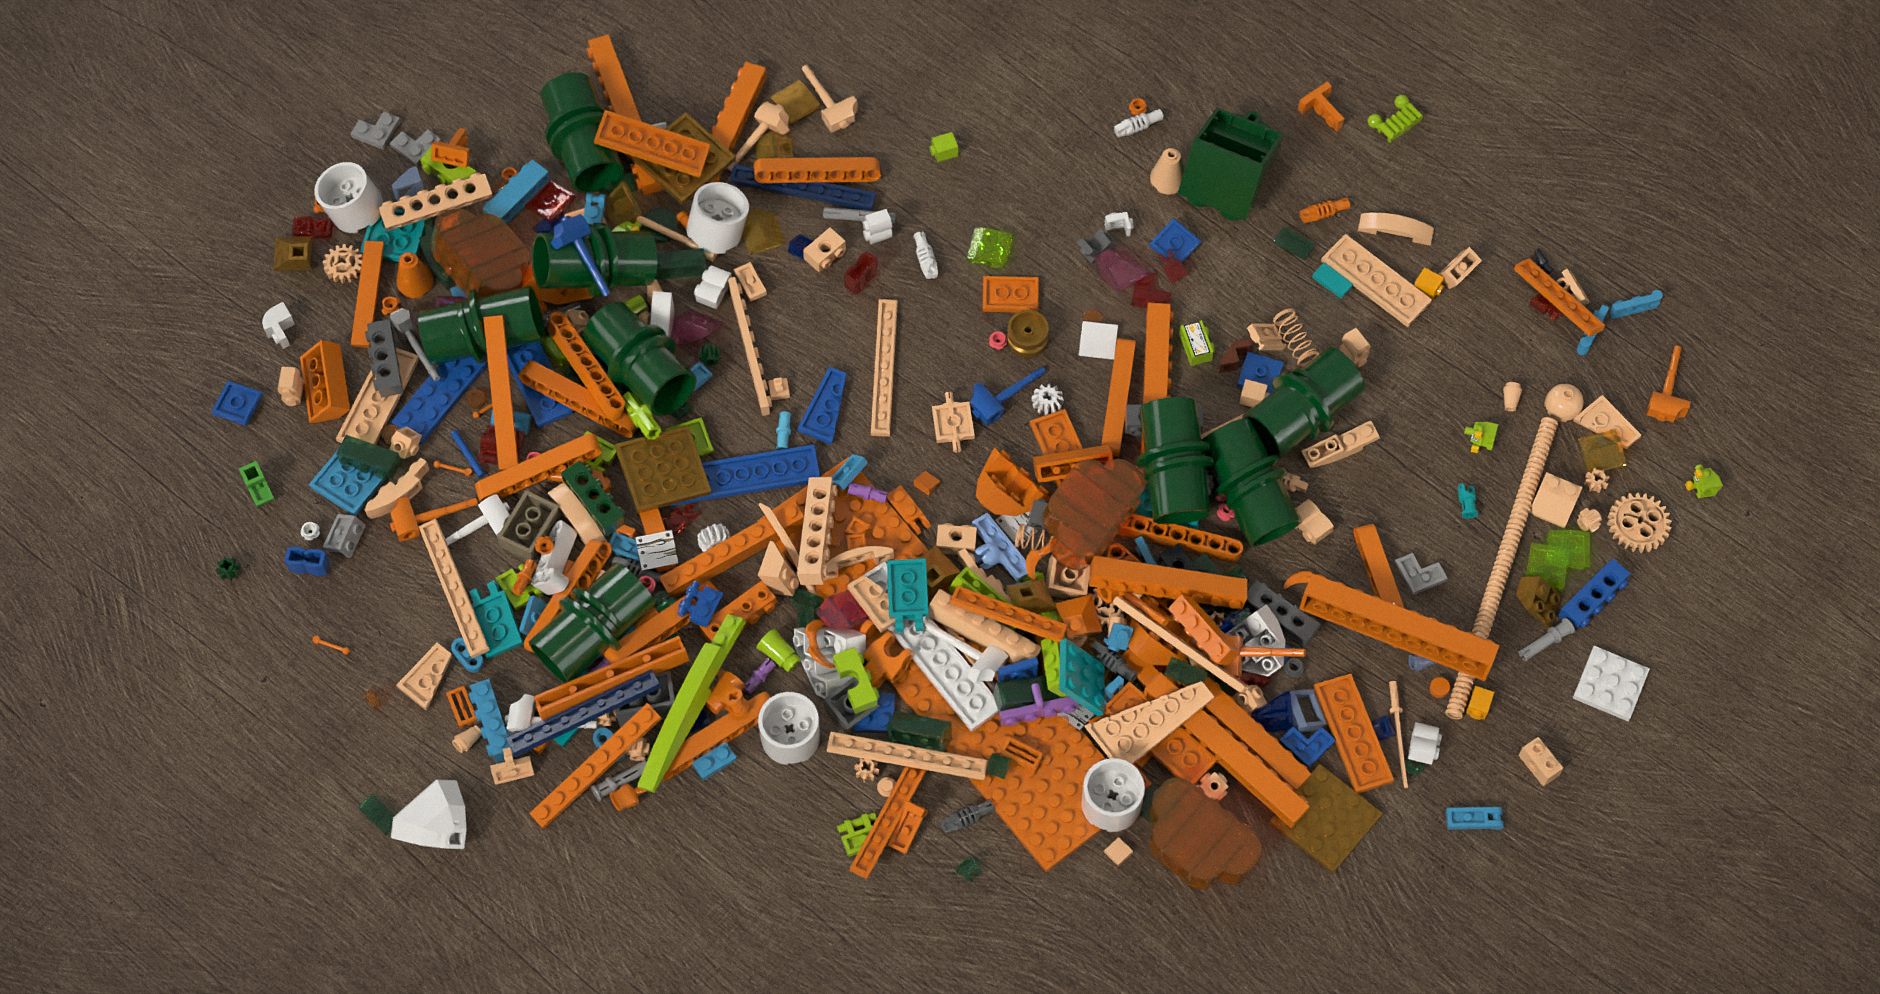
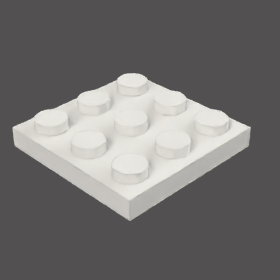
(1611, 683)

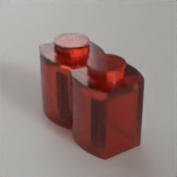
(861, 272)

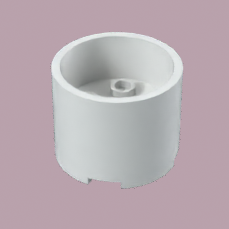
(348, 197)
(717, 217)
(787, 713)
(1114, 779)

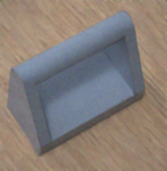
(408, 179)
(1297, 715)

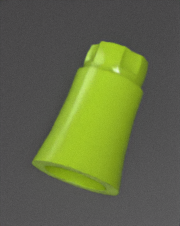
(778, 650)

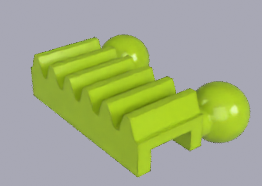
(1398, 123)

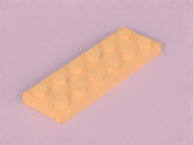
(1377, 280)
(370, 411)

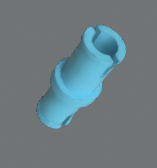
(783, 430)

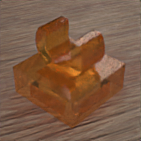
(498, 185)

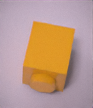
(1429, 283)
(1479, 703)

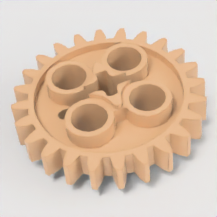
(1632, 536)

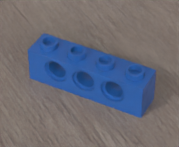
(1611, 572)

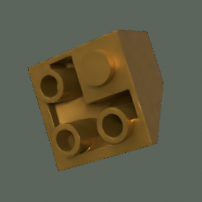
(293, 253)
(939, 570)
(1031, 596)
(1539, 599)

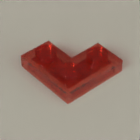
(1145, 294)

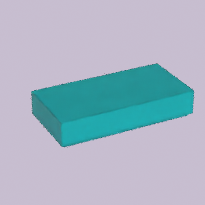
(1332, 280)

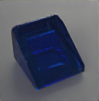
(797, 246)
(1384, 728)

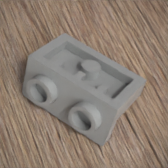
(344, 535)

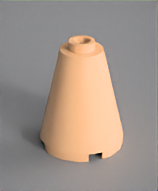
(1168, 172)

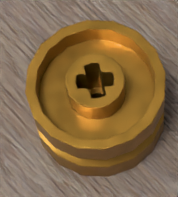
(1027, 333)

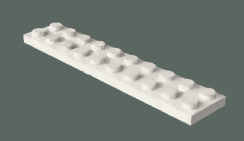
(943, 666)

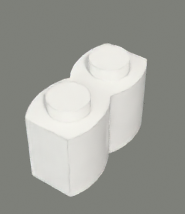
(877, 227)
(712, 287)
(1424, 743)

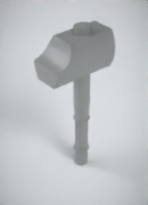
(406, 332)

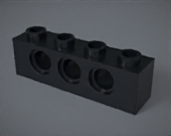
(1177, 557)

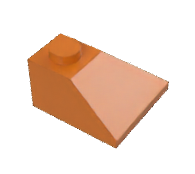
(1079, 616)

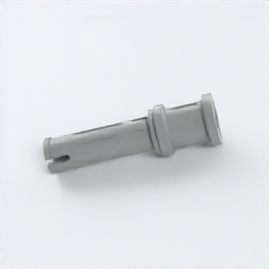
(1554, 635)
(610, 782)

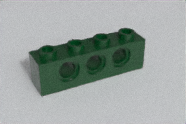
(608, 521)

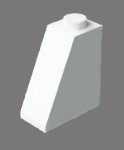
(662, 311)

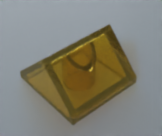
(774, 146)
(622, 206)
(761, 231)
(1602, 451)

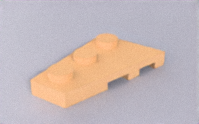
(1603, 416)
(873, 601)
(426, 676)

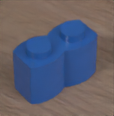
(310, 561)

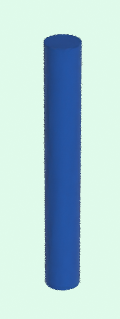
(467, 453)

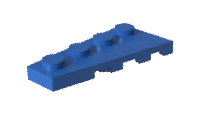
(824, 408)

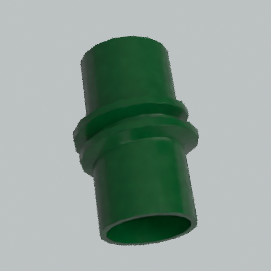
(572, 127)
(620, 257)
(459, 331)
(640, 358)
(1305, 401)
(1174, 460)
(1251, 483)
(591, 622)

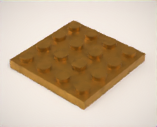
(683, 185)
(663, 469)
(1334, 821)

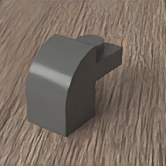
(1097, 244)

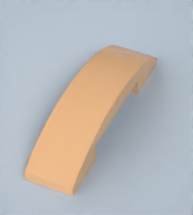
(1396, 225)
(576, 513)
(856, 556)

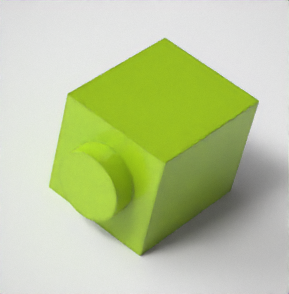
(944, 147)

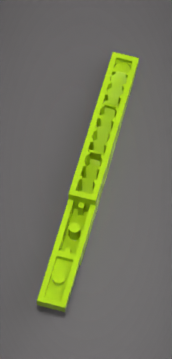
(689, 702)

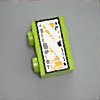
(1196, 343)

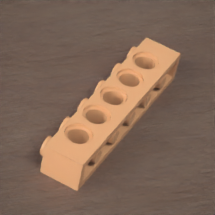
(429, 210)
(808, 571)

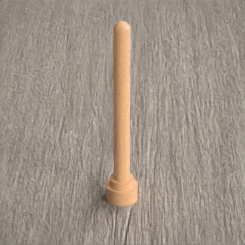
(678, 237)

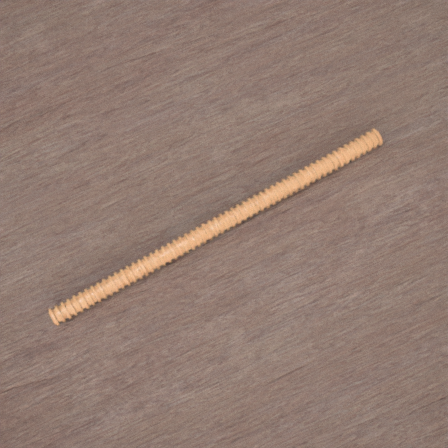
(1505, 556)

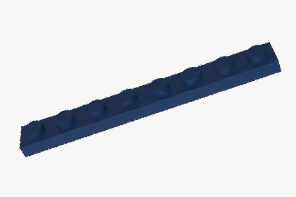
(810, 190)
(583, 712)

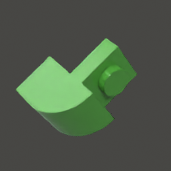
(256, 484)

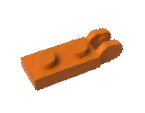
(907, 509)

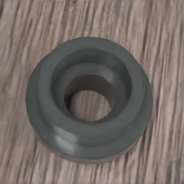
(1293, 662)

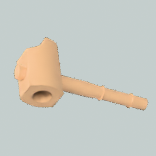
(835, 115)
(768, 117)

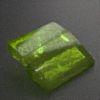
(990, 247)
(1577, 542)
(1549, 563)

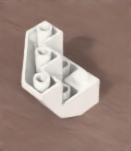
(1261, 630)
(830, 642)
(433, 817)

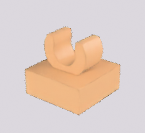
(779, 389)

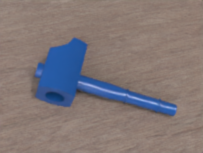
(571, 231)
(989, 407)

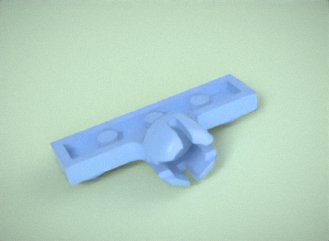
(998, 548)

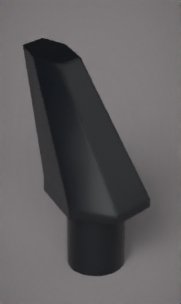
(1542, 261)

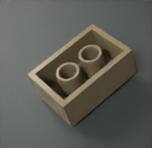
(528, 522)

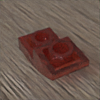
(312, 227)
(1254, 679)

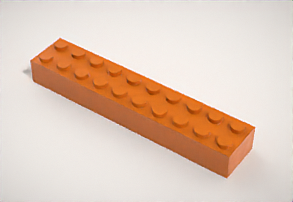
(1399, 626)

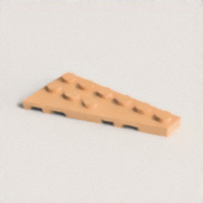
(1142, 727)

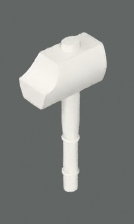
(493, 513)
(987, 662)
(522, 716)

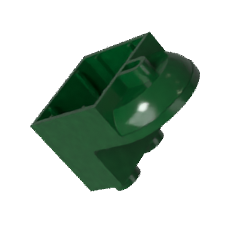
(1230, 163)

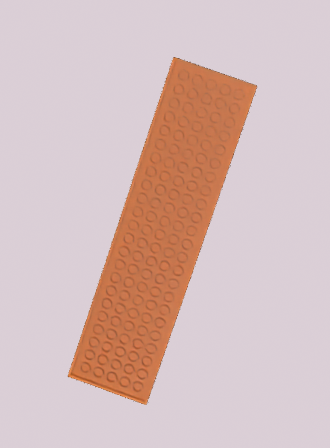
(1037, 806)

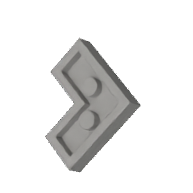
(379, 134)
(412, 149)
(1417, 578)

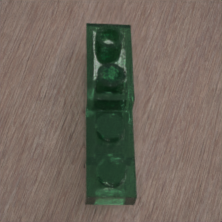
(436, 269)

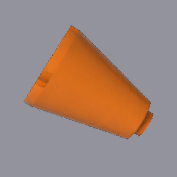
(413, 276)

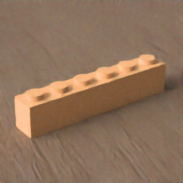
(981, 629)

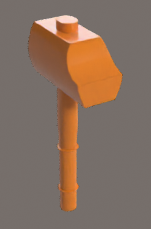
(1664, 405)
(406, 523)
(1109, 595)
(1235, 666)

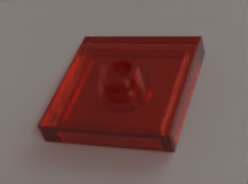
(550, 201)

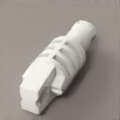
(1137, 123)
(926, 256)

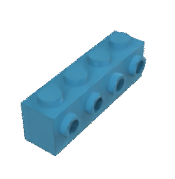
(517, 192)
(491, 718)

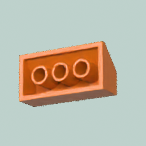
(324, 382)

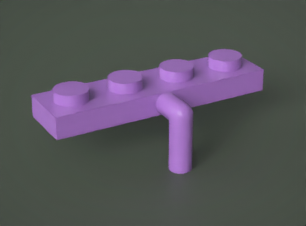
(1040, 709)

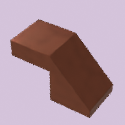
(1230, 359)

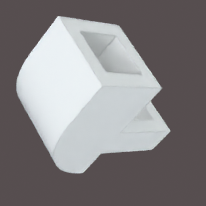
(275, 322)

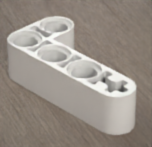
(549, 571)

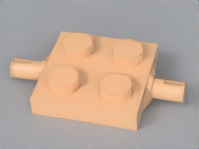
(953, 422)

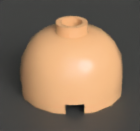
(1564, 402)

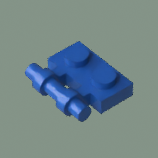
(705, 607)

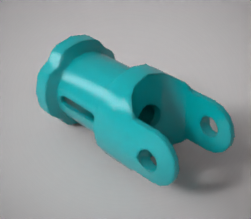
(1467, 499)

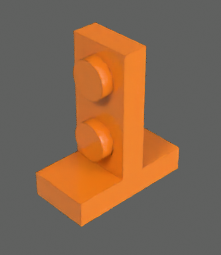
(1322, 107)
(454, 152)
(907, 826)

